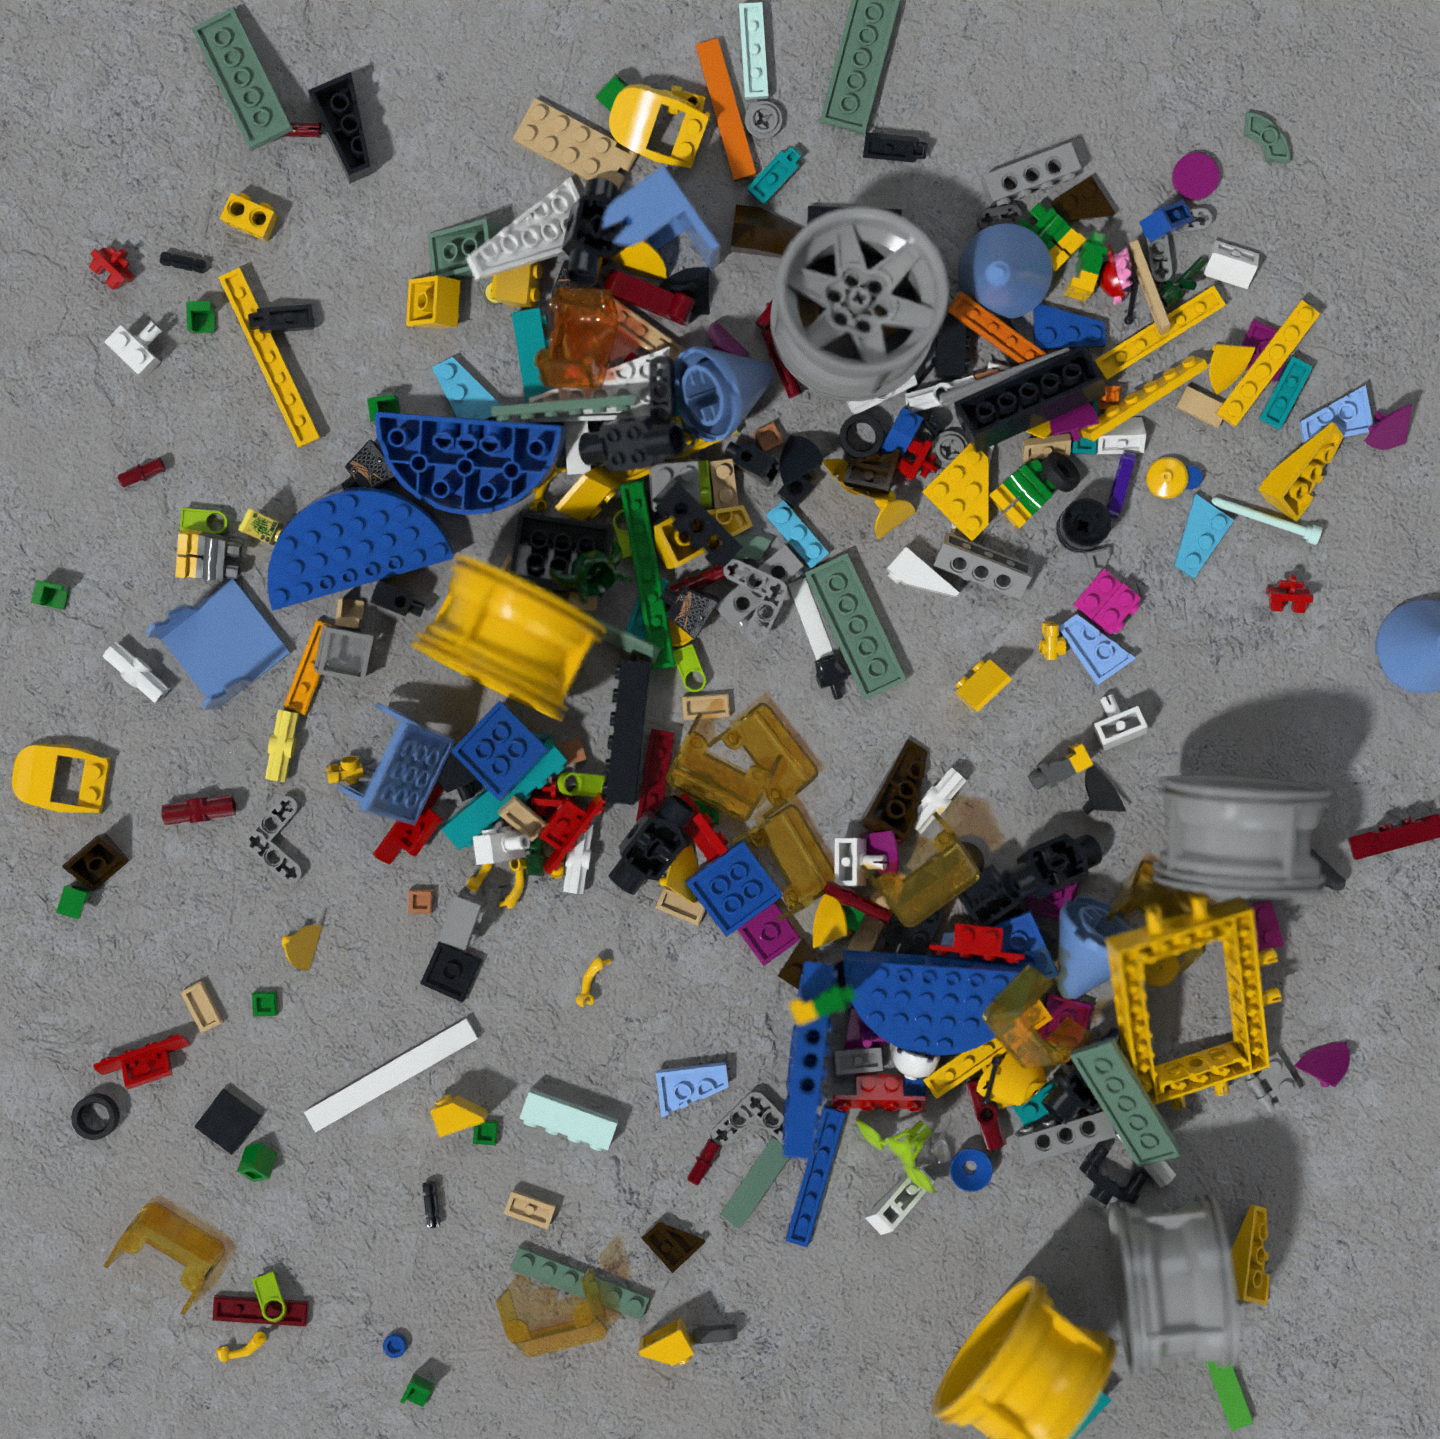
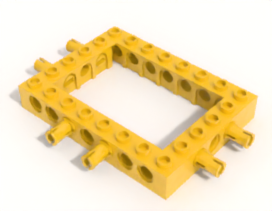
(1233, 925)

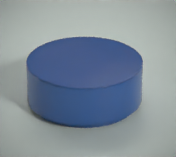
(1195, 477)
(394, 1345)

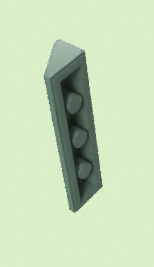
(627, 641)
(755, 1184)

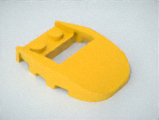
(635, 116)
(36, 771)

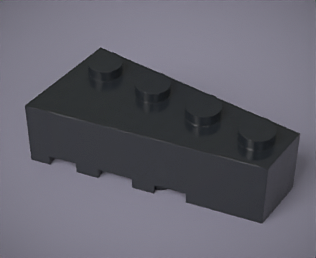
(340, 118)

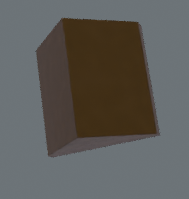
(96, 861)

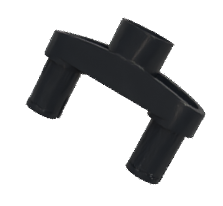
(1104, 1187)

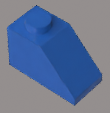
(1166, 220)
(901, 432)

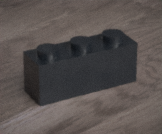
(950, 349)

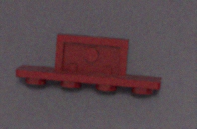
(1393, 837)

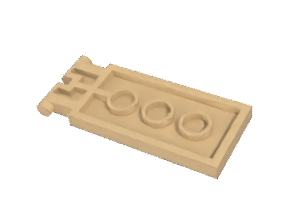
(572, 144)

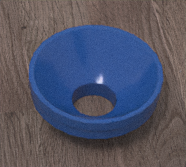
(975, 1180)

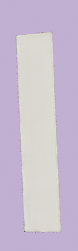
(810, 618)

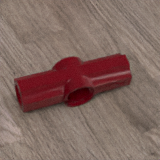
(198, 810)
(989, 1127)

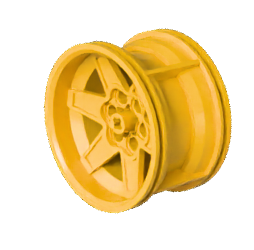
(509, 636)
(1025, 1370)

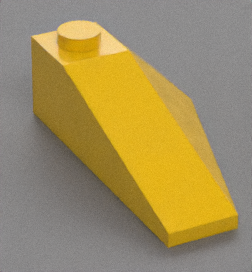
(1293, 480)
(1249, 1258)

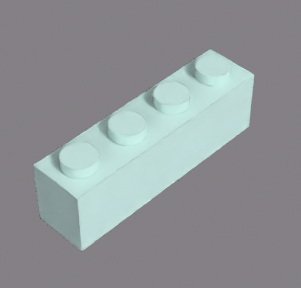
(568, 1119)

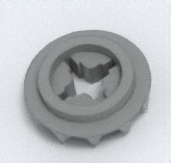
(765, 109)
(944, 440)

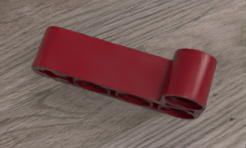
(651, 298)

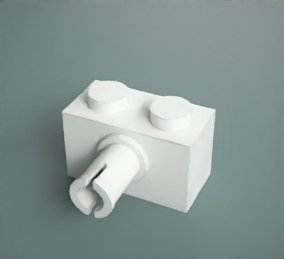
(135, 348)
(1119, 725)
(500, 845)
(849, 856)

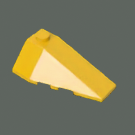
(676, 549)

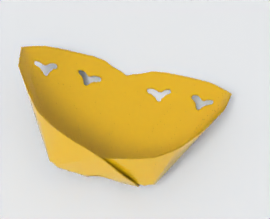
(839, 467)
(1014, 1083)

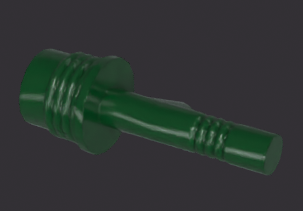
(1172, 292)
(536, 862)

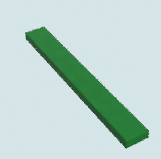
(647, 572)

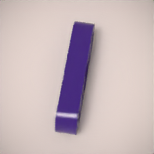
(1120, 484)

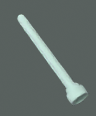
(1310, 533)

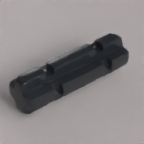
(183, 262)
(431, 1204)

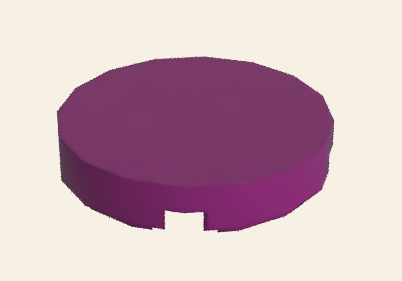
(1195, 176)

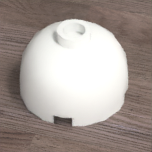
(914, 1064)

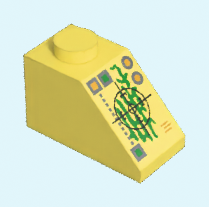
(261, 527)

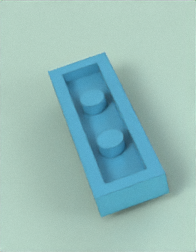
(797, 534)

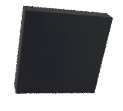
(451, 971)
(227, 1121)

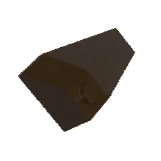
(761, 232)
(898, 795)

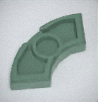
(1268, 137)
(753, 547)

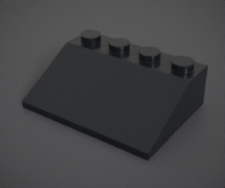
(554, 543)

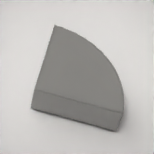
(1097, 559)

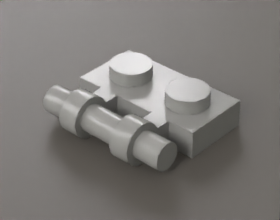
(1278, 1078)

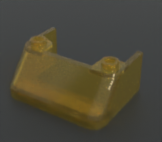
(764, 738)
(716, 781)
(796, 854)
(930, 884)
(1142, 891)
(1012, 1018)
(178, 1240)
(588, 1323)

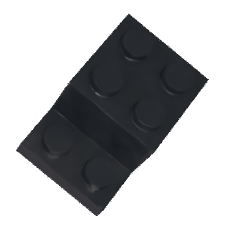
(987, 901)

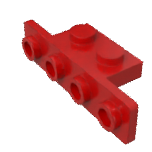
(566, 827)
(703, 834)
(410, 836)
(979, 941)
(145, 1063)
(879, 1092)

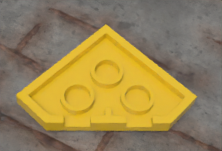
(963, 492)

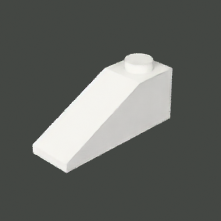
(915, 573)
(896, 1205)

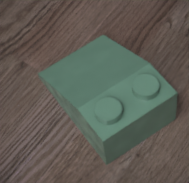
(453, 245)

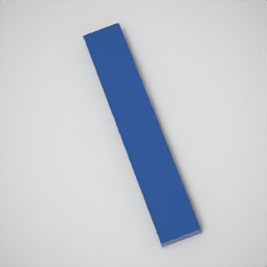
(815, 1177)

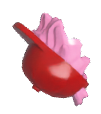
(1114, 274)

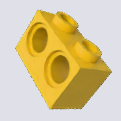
(247, 221)

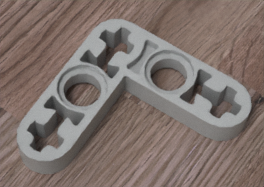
(1166, 265)
(764, 590)
(268, 836)
(750, 1113)

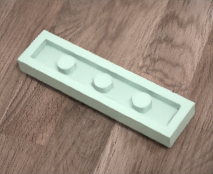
(753, 50)

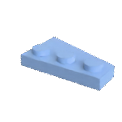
(1349, 414)
(1093, 649)
(687, 1084)

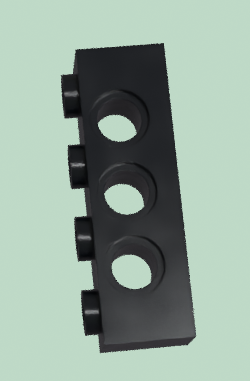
(726, 544)

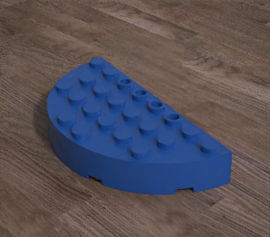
(468, 462)
(350, 542)
(927, 1000)
(807, 1068)

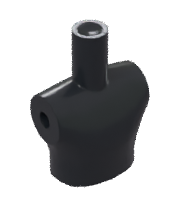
(830, 673)

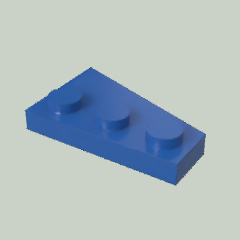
(1064, 329)

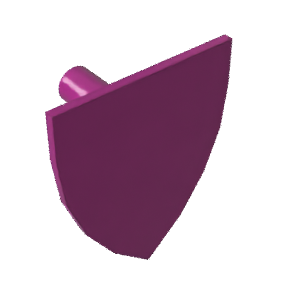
(724, 341)
(1074, 421)
(1390, 430)
(884, 844)
(860, 1035)
(1326, 1063)

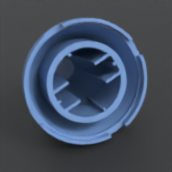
(1006, 270)
(718, 390)
(1411, 646)
(1083, 946)

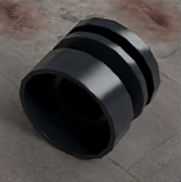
(1087, 513)

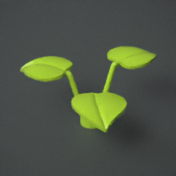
(903, 1149)

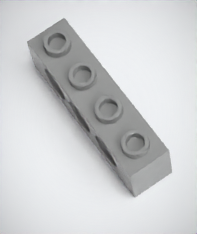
(1062, 156)
(975, 555)
(727, 606)
(1032, 1152)

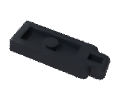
(894, 147)
(282, 319)

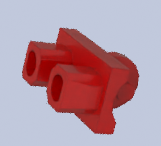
(114, 263)
(910, 469)
(1299, 597)
(548, 797)

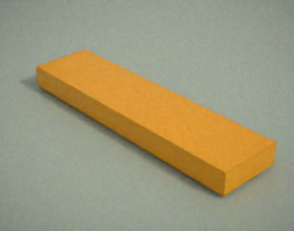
(306, 678)

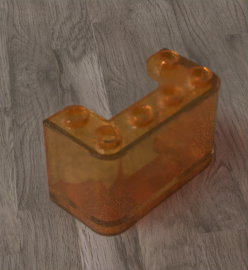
(580, 340)

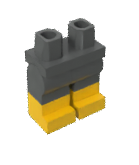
(207, 556)
(1062, 768)

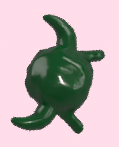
(593, 572)

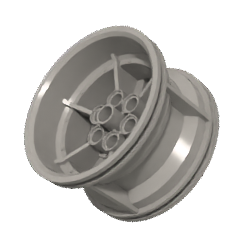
(904, 253)
(1241, 835)
(1173, 1284)

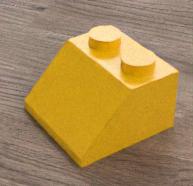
(518, 286)
(433, 302)
(588, 494)
(981, 685)
(456, 1114)
(668, 1344)

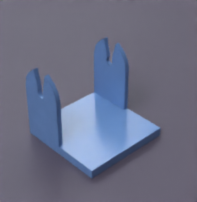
(660, 215)
(221, 643)
(405, 770)

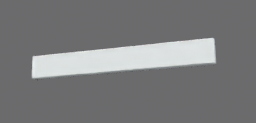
(391, 1075)

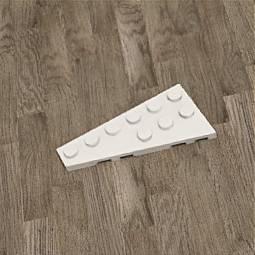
(530, 238)
(622, 380)

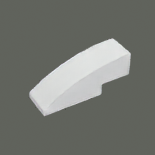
(573, 433)

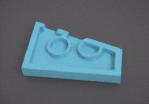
(463, 392)
(1201, 535)

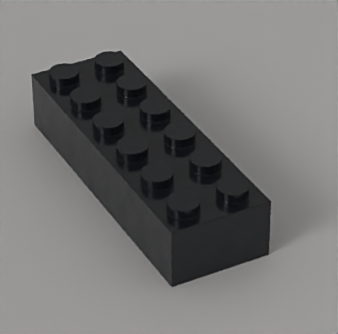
(1030, 398)
(627, 732)

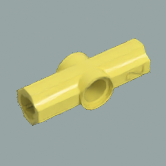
(282, 746)

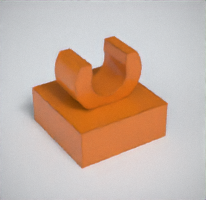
(1112, 397)

